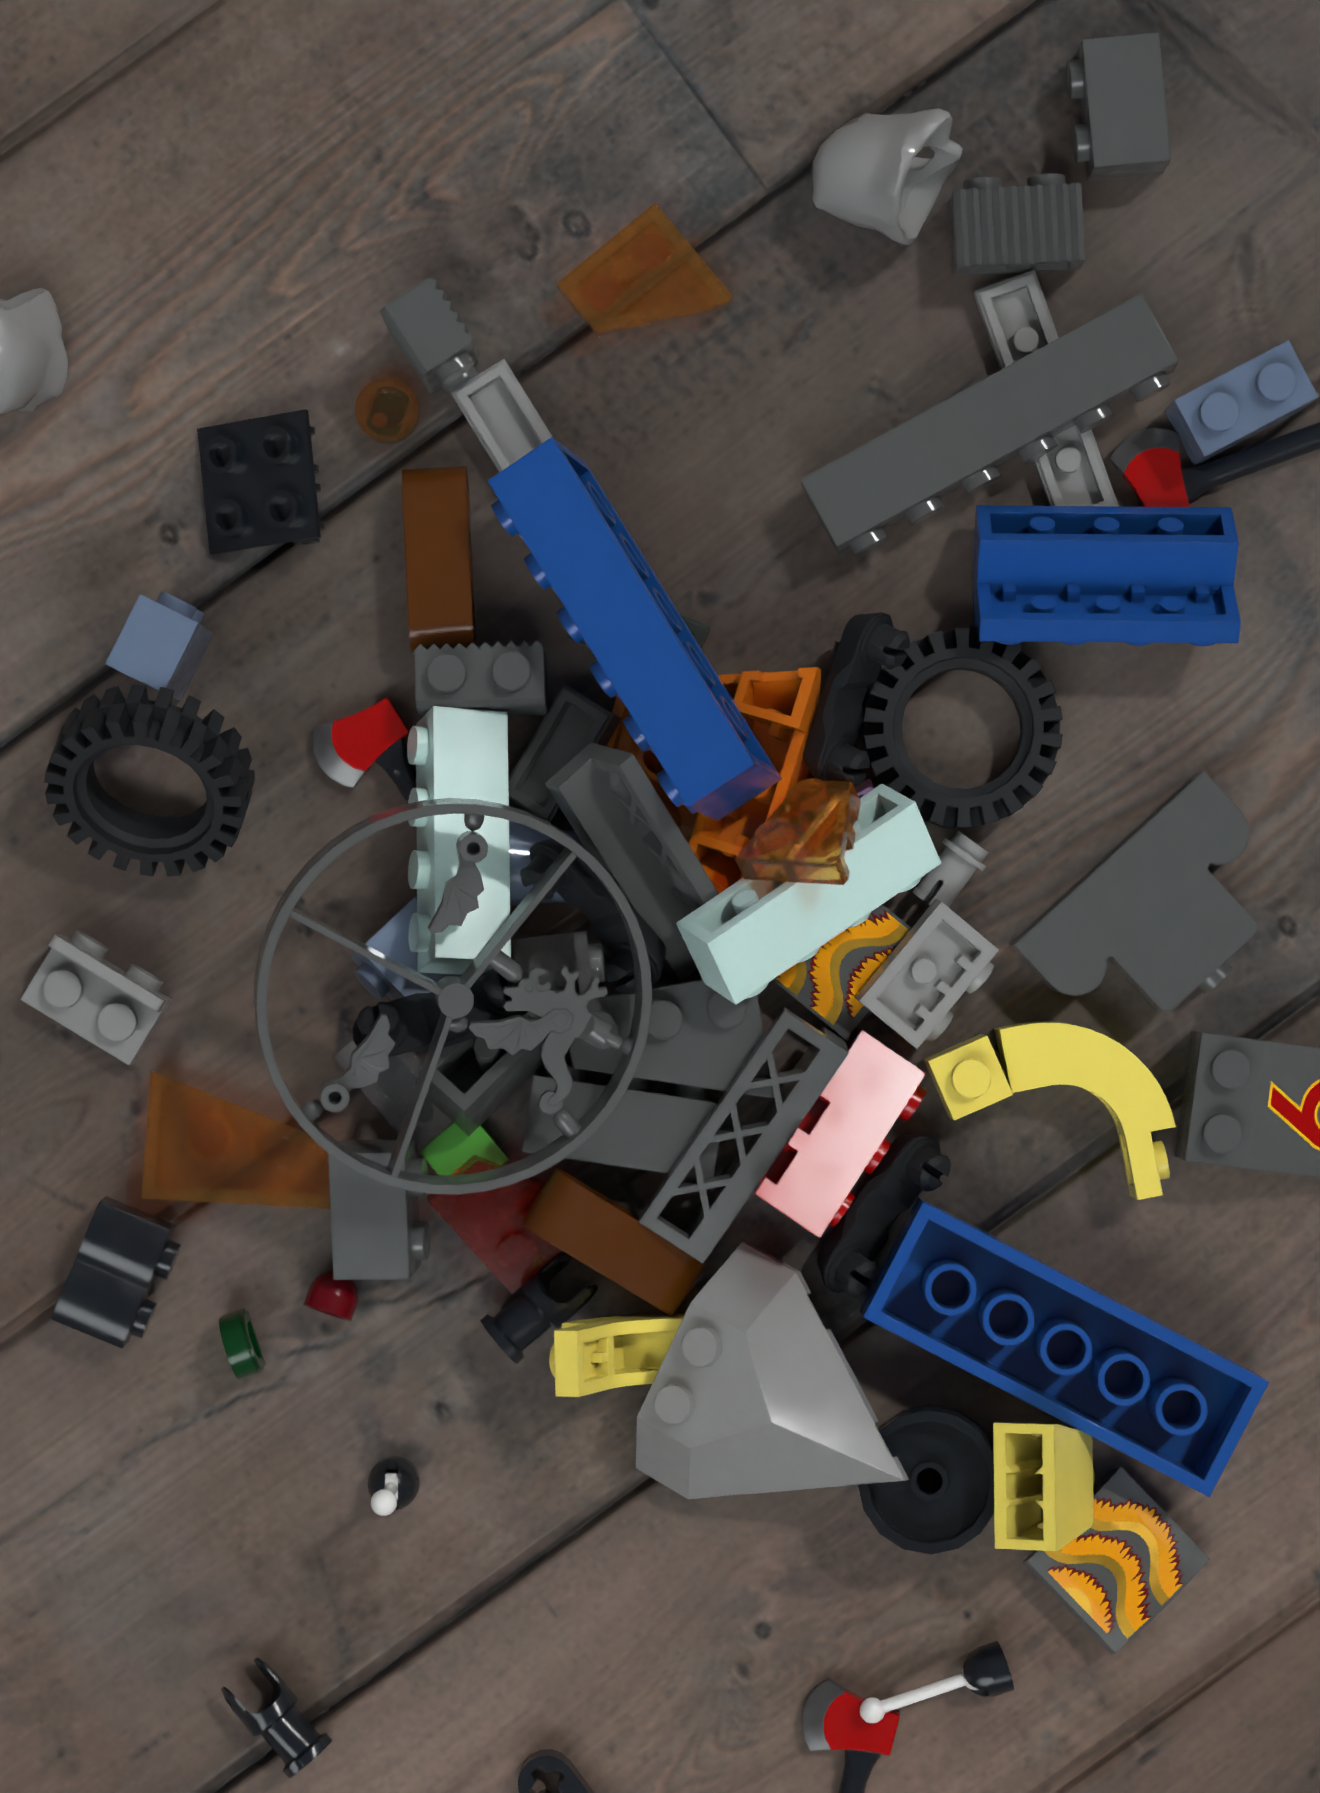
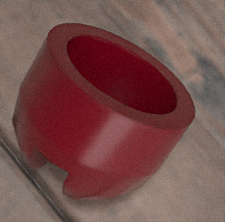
(332, 1296)

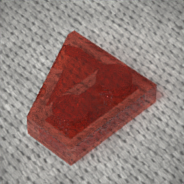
(493, 1225)

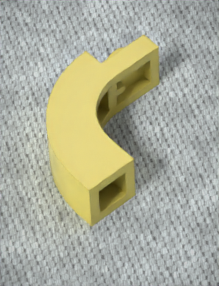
(1068, 1054)
(610, 1352)

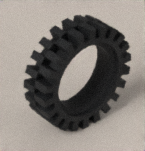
(1037, 719)
(159, 726)

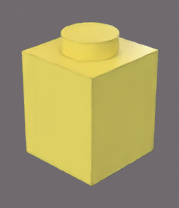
(968, 1076)

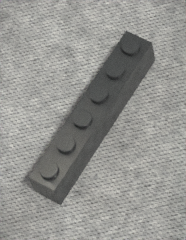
(990, 425)

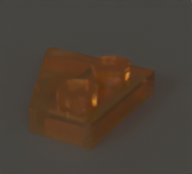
(642, 278)
(805, 836)

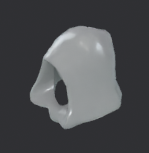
(872, 174)
(30, 351)

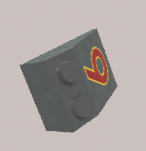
(1251, 1105)

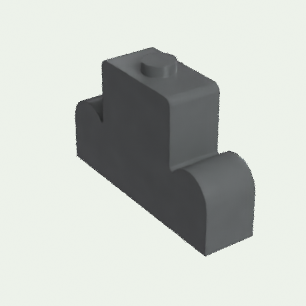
(1151, 906)

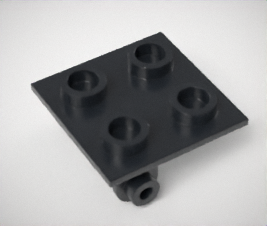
(260, 482)

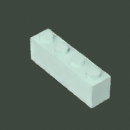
(465, 758)
(768, 926)

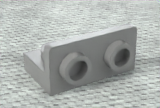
(928, 975)
(96, 997)

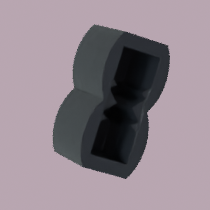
(116, 1272)

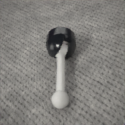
(388, 1487)
(983, 1673)

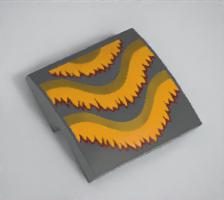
(842, 968)
(1122, 1566)

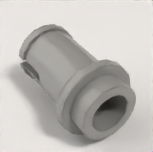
(957, 866)

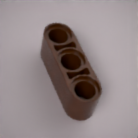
(438, 557)
(612, 1241)

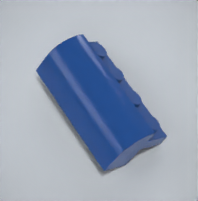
(1105, 574)

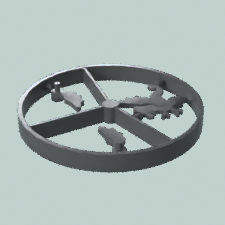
(560, 1012)

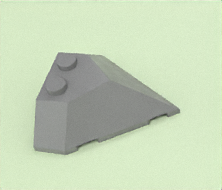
(758, 1394)

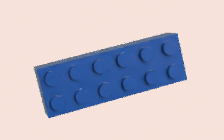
(633, 631)
(1063, 1347)

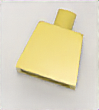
(1041, 1485)

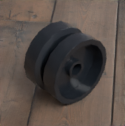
(955, 1510)

